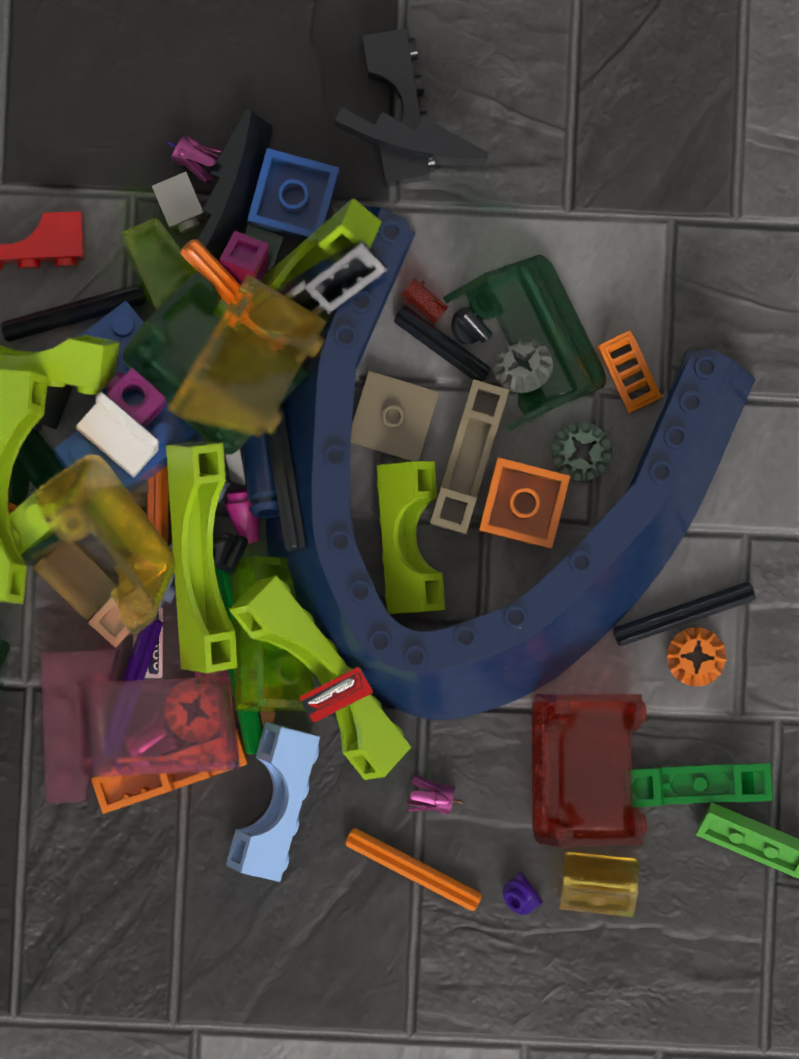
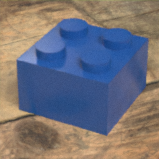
(293, 195)

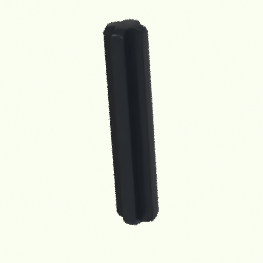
(441, 344)

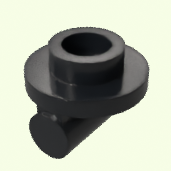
(469, 327)
(228, 551)

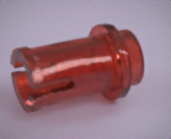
(424, 300)

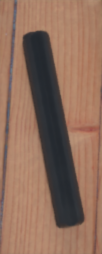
(71, 313)
(286, 486)
(684, 613)

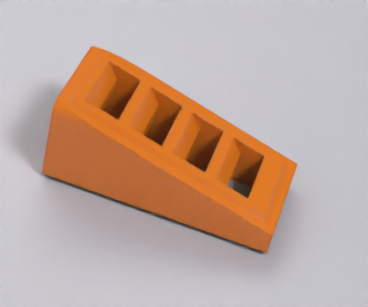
(604, 350)

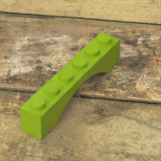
(79, 361)
(20, 409)
(274, 616)
(204, 627)

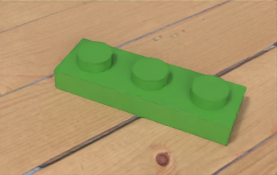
(750, 839)

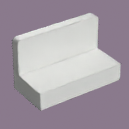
(118, 435)

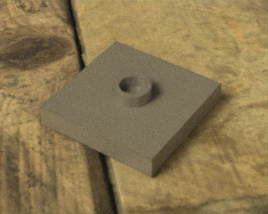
(393, 416)

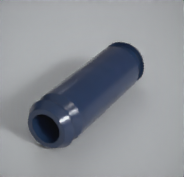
(259, 477)

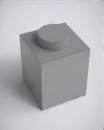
(179, 203)

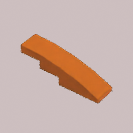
(124, 790)

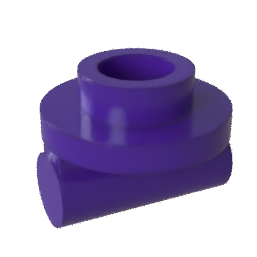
(520, 895)

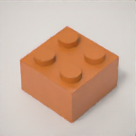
(524, 503)

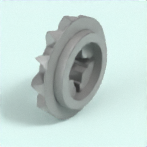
(520, 379)

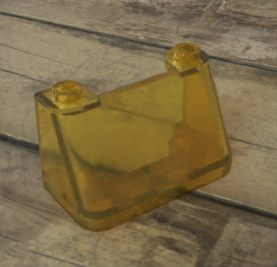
(249, 362)
(94, 499)

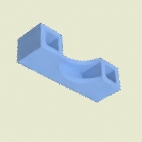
(265, 845)

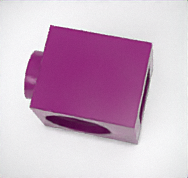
(245, 256)
(151, 405)

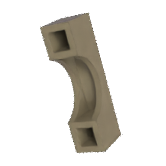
(469, 457)

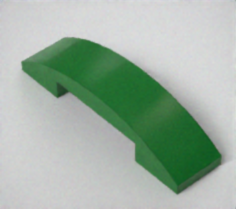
(702, 784)

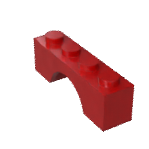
(56, 239)

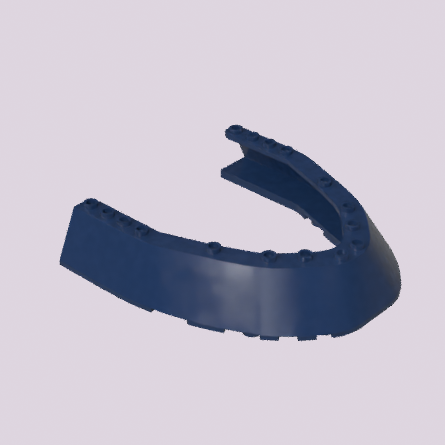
(568, 610)

